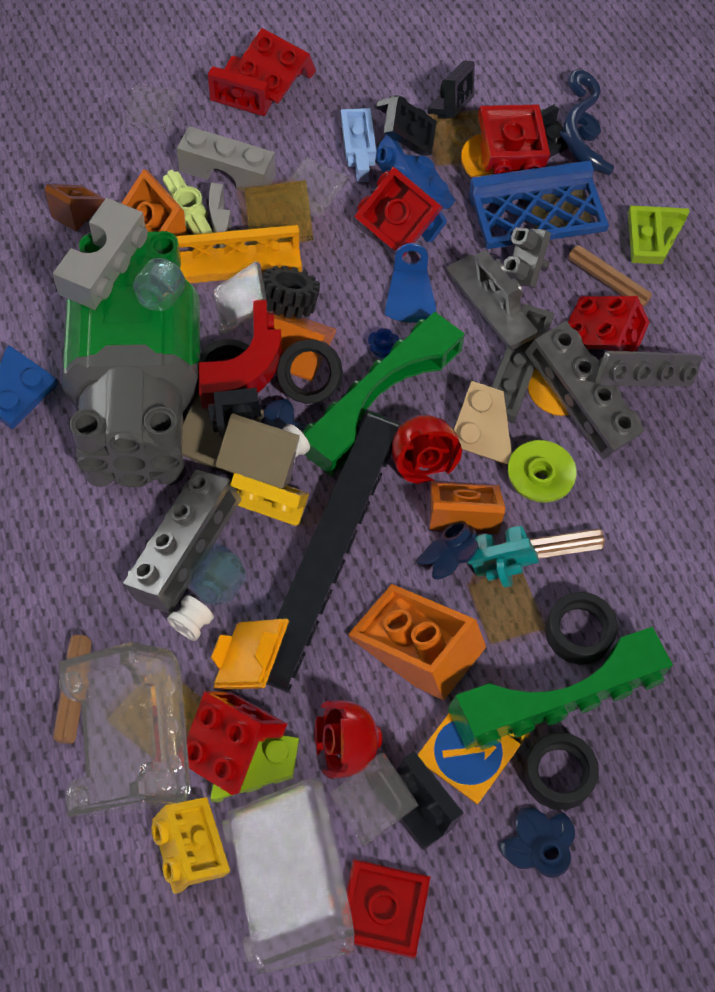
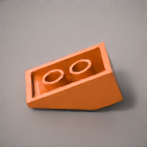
(420, 640)

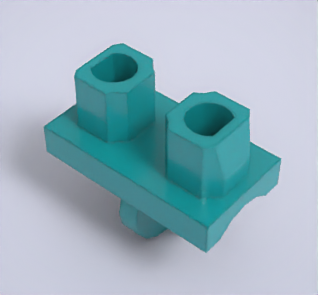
(504, 559)

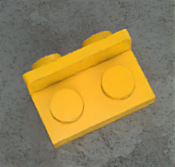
(269, 500)
(189, 844)

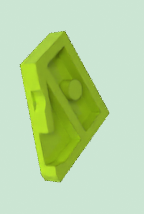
(654, 232)
(271, 763)

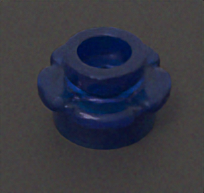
(382, 349)

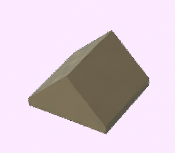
(258, 451)

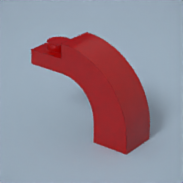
(251, 368)

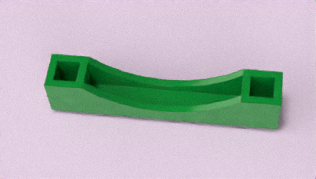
(426, 349)
(494, 711)

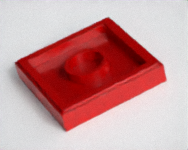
(387, 907)

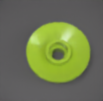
(544, 458)

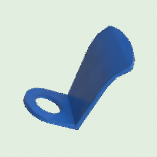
(410, 288)

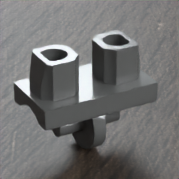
(527, 256)

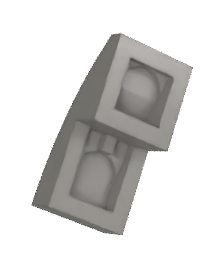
(219, 216)

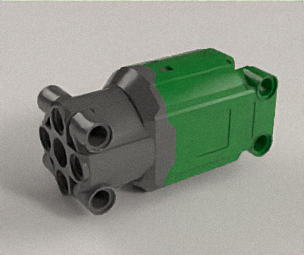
(132, 376)

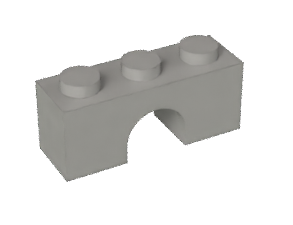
(204, 151)
(91, 276)

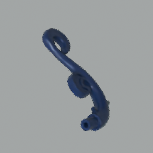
(589, 126)

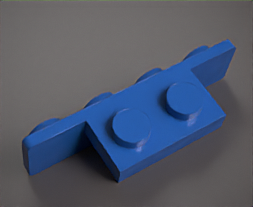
(420, 172)

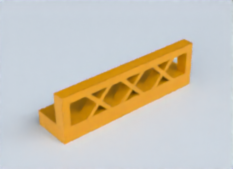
(214, 264)

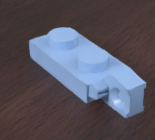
(359, 141)

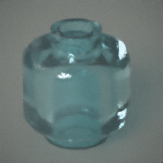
(159, 284)
(219, 578)

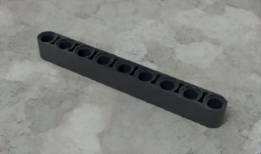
(330, 542)

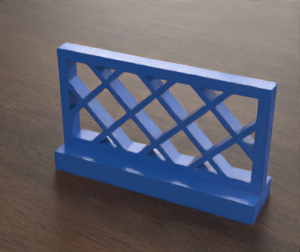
(531, 186)

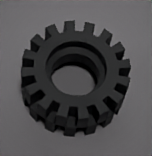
(290, 291)

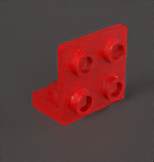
(275, 62)
(238, 90)
(610, 322)
(226, 738)

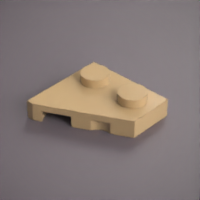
(484, 424)

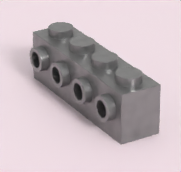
(572, 377)
(182, 541)

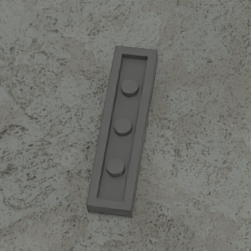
(517, 368)

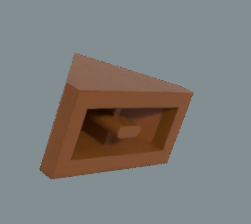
(72, 204)

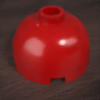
(425, 444)
(349, 732)

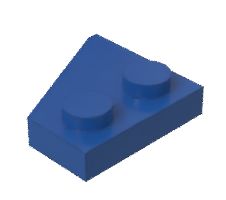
(21, 386)

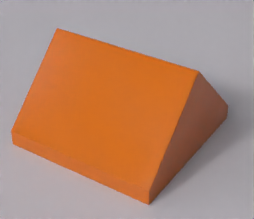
(158, 206)
(302, 329)
(474, 503)

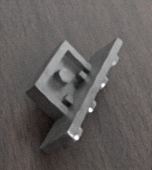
(494, 296)
(648, 369)

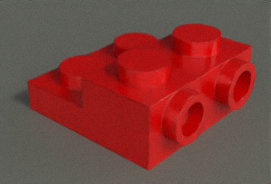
(512, 138)
(397, 210)

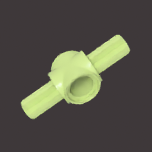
(190, 201)

